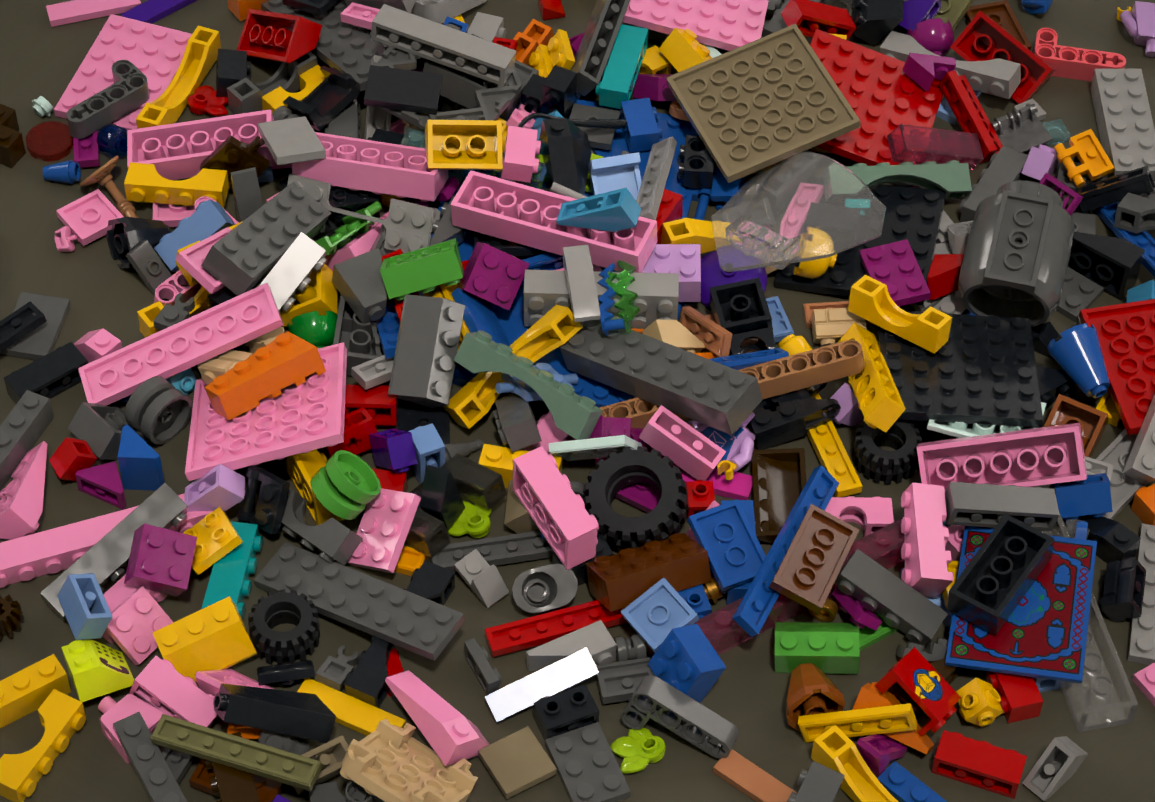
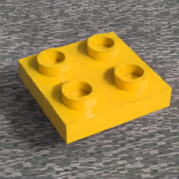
(214, 539)

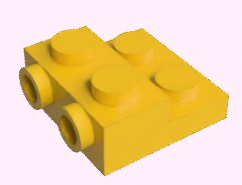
(556, 53)

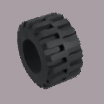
(885, 464)
(283, 609)

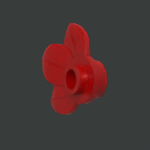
(205, 101)

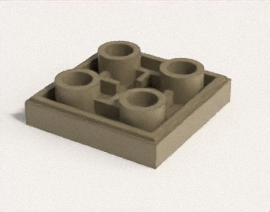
(517, 762)

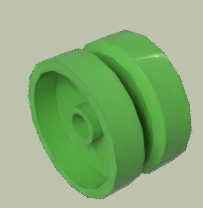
(345, 485)

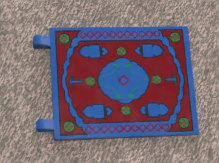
(1048, 626)

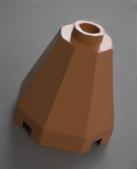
(811, 694)

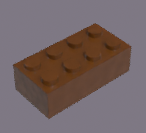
(631, 572)

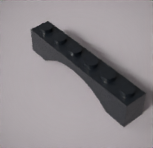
(369, 676)

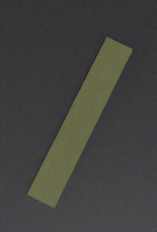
(236, 752)

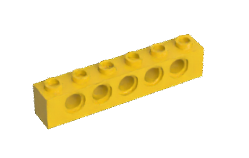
(874, 384)

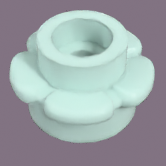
(42, 107)

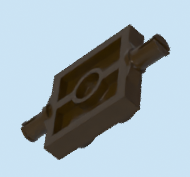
(236, 156)

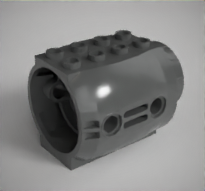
(1017, 253)

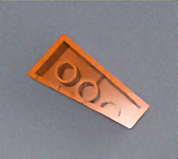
(264, 375)

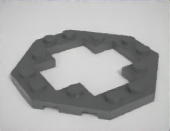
(490, 101)

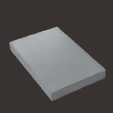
(291, 140)

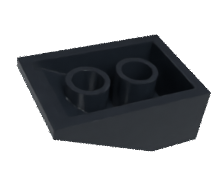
(1107, 262)

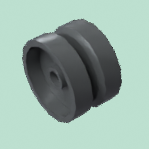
(158, 410)

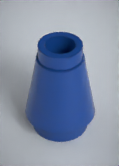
(63, 172)

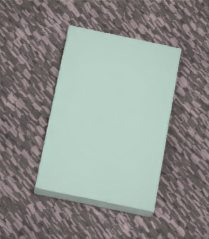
(592, 448)

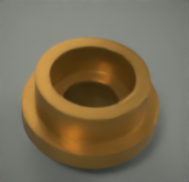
(712, 590)

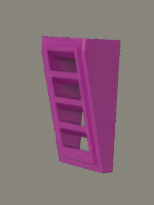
(1049, 181)

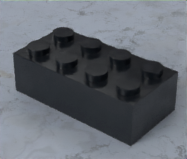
(1000, 574)

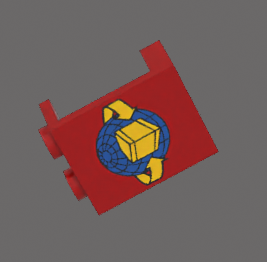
(924, 687)

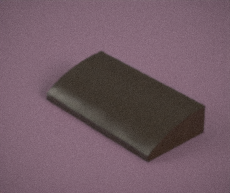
(777, 484)

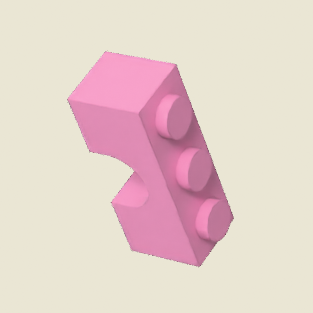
(866, 512)

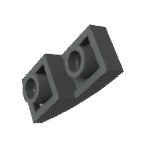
(933, 652)

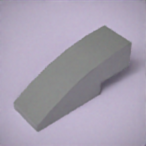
(581, 283)

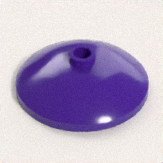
(714, 276)

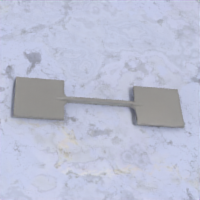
(406, 226)

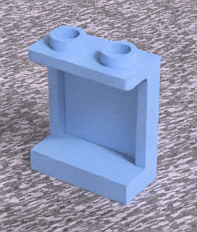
(615, 173)

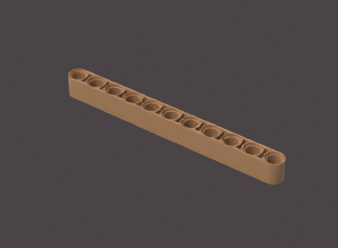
(773, 378)

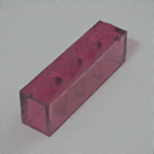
(930, 144)

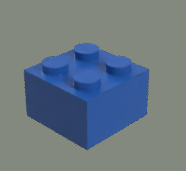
(688, 662)

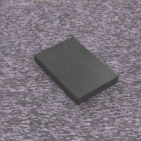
(43, 338)

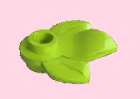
(473, 521)
(638, 749)

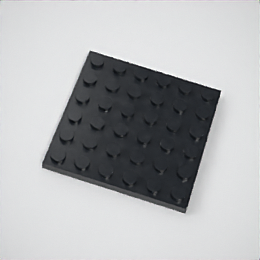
(908, 215)
(975, 377)

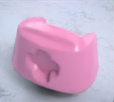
(64, 240)

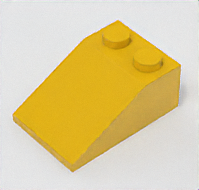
(318, 296)

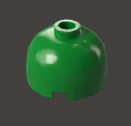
(315, 328)

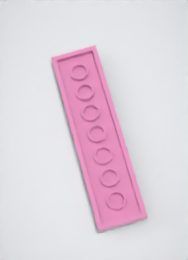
(181, 345)

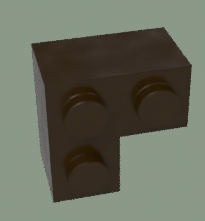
(11, 140)

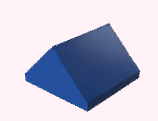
(138, 463)

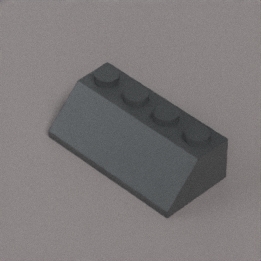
(426, 350)

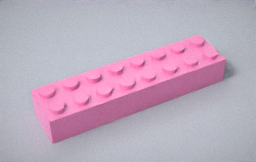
(530, 218)

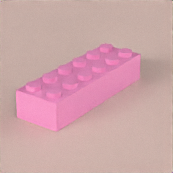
(183, 146)
(374, 168)
(1006, 458)

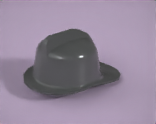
(544, 588)

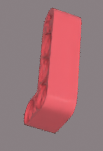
(1073, 61)

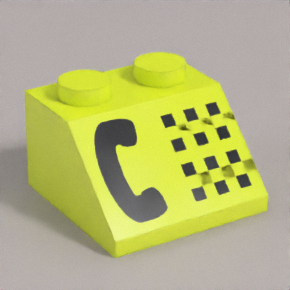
(96, 669)

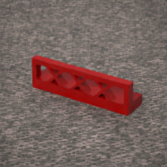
(970, 112)

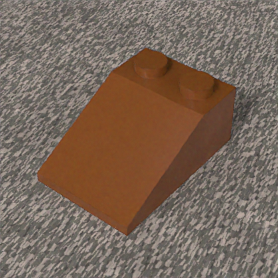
(1091, 420)

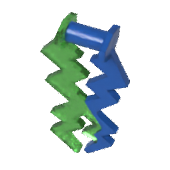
(628, 310)

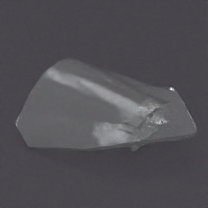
(796, 214)

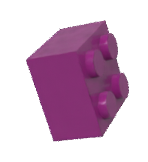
(493, 275)
(160, 560)

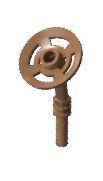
(104, 177)

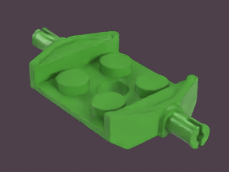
(351, 228)

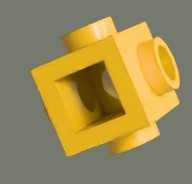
(979, 702)

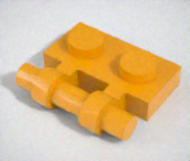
(1090, 154)

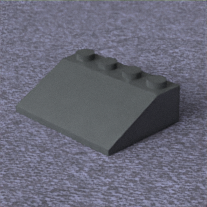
(461, 87)

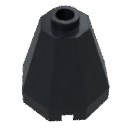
(130, 232)

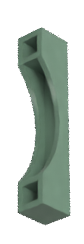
(947, 177)
(570, 411)

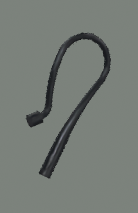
(595, 123)

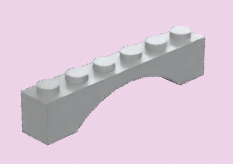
(990, 76)

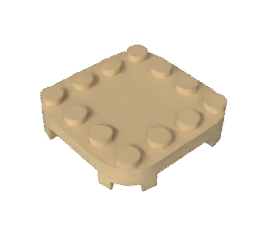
(403, 769)

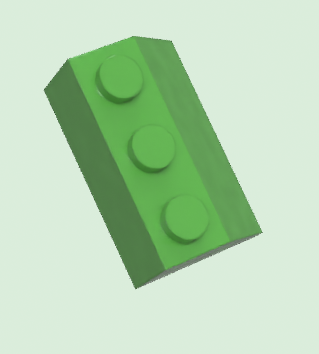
(422, 269)
(826, 645)

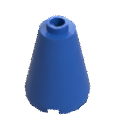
(1082, 359)

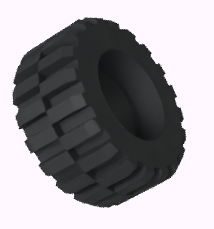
(634, 468)

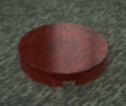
(49, 141)

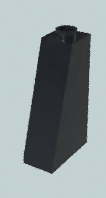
(275, 711)

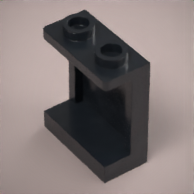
(326, 99)

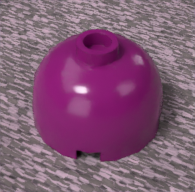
(934, 35)

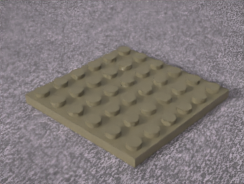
(762, 103)

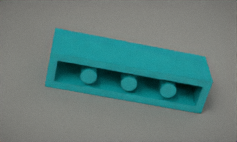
(622, 66)
(232, 572)

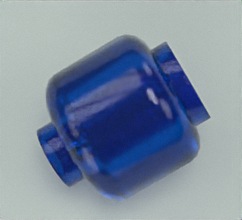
(113, 140)

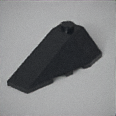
(565, 153)

